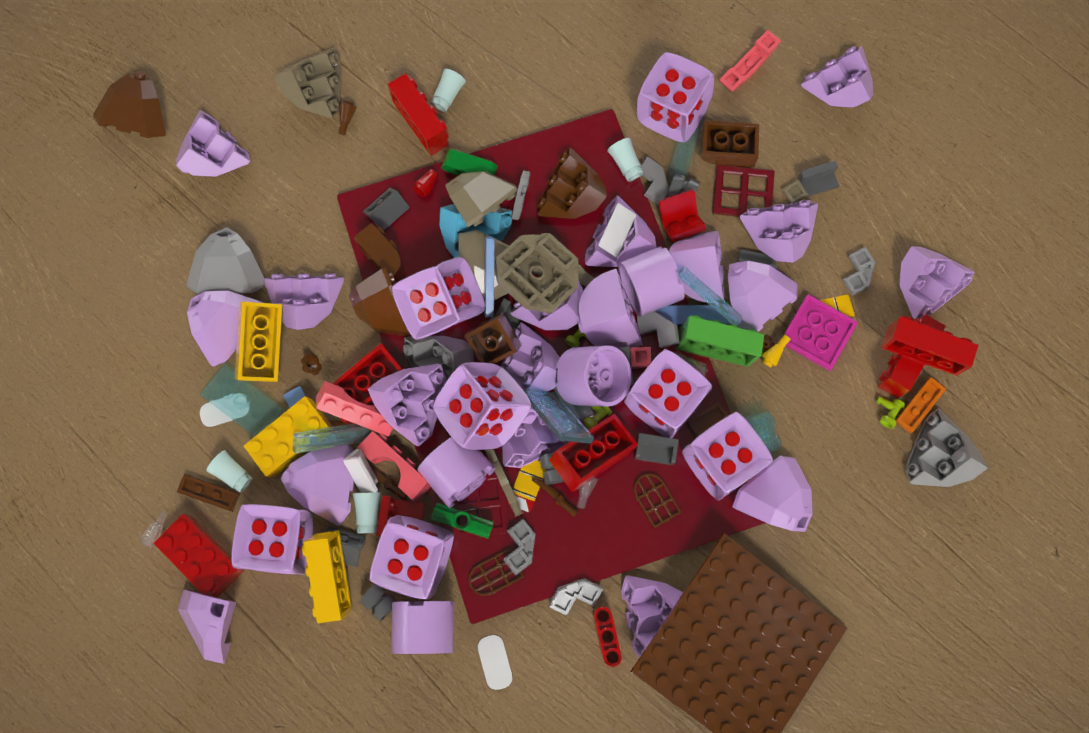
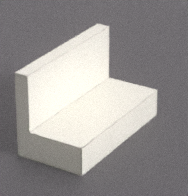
(361, 472)

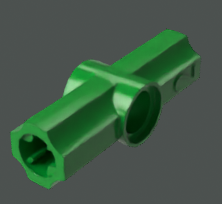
(450, 515)

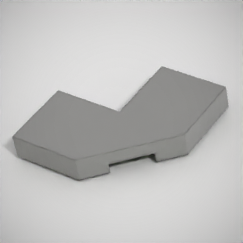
(655, 174)
(523, 185)
(864, 266)
(666, 330)
(522, 556)
(566, 595)

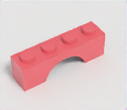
(337, 402)
(377, 450)

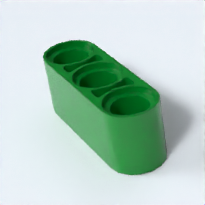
(459, 162)

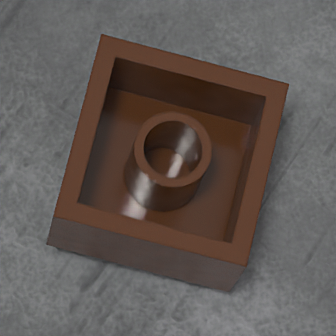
(493, 339)

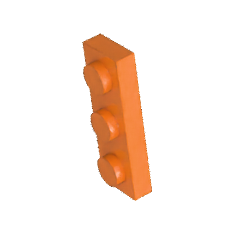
(920, 405)

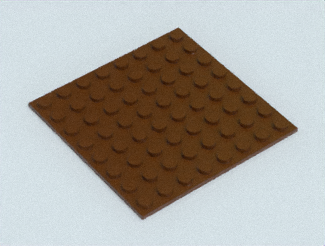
(739, 645)

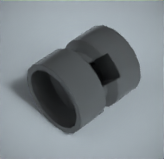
(682, 185)
(550, 475)
(378, 601)

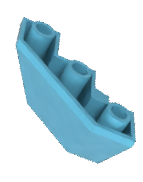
(451, 224)

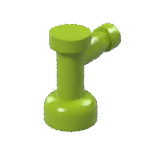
(573, 341)
(894, 407)
(601, 413)

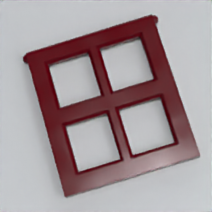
(743, 191)
(479, 505)

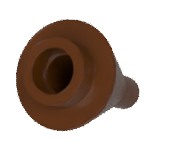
(346, 112)

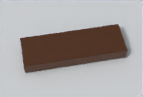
(208, 492)

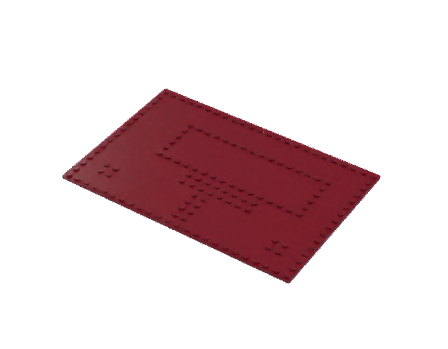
(613, 528)

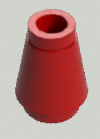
(425, 184)

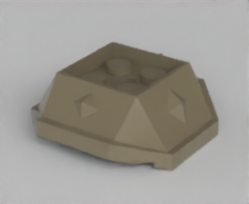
(542, 257)

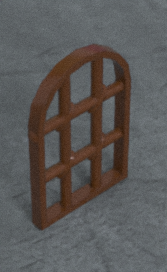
(662, 503)
(484, 573)

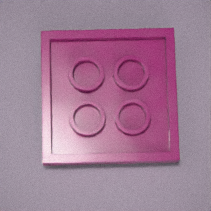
(819, 332)

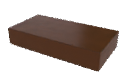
(706, 419)

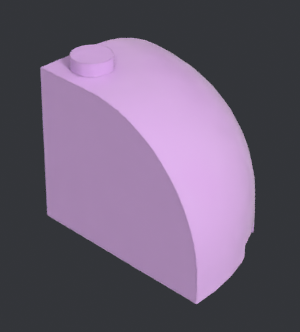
(702, 257)
(607, 313)

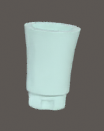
(447, 89)
(626, 159)
(229, 471)
(366, 511)

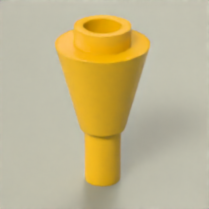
(772, 356)

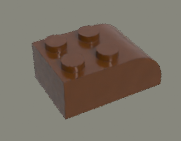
(730, 143)
(380, 251)

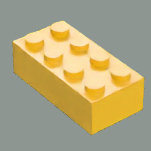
(258, 341)
(274, 445)
(327, 576)

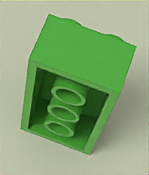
(720, 341)

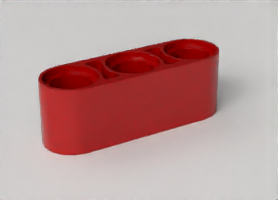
(613, 645)

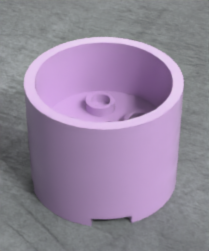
(651, 281)
(593, 376)
(455, 471)
(422, 627)

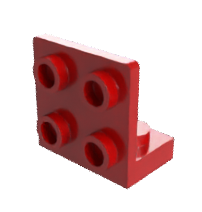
(680, 216)
(392, 507)

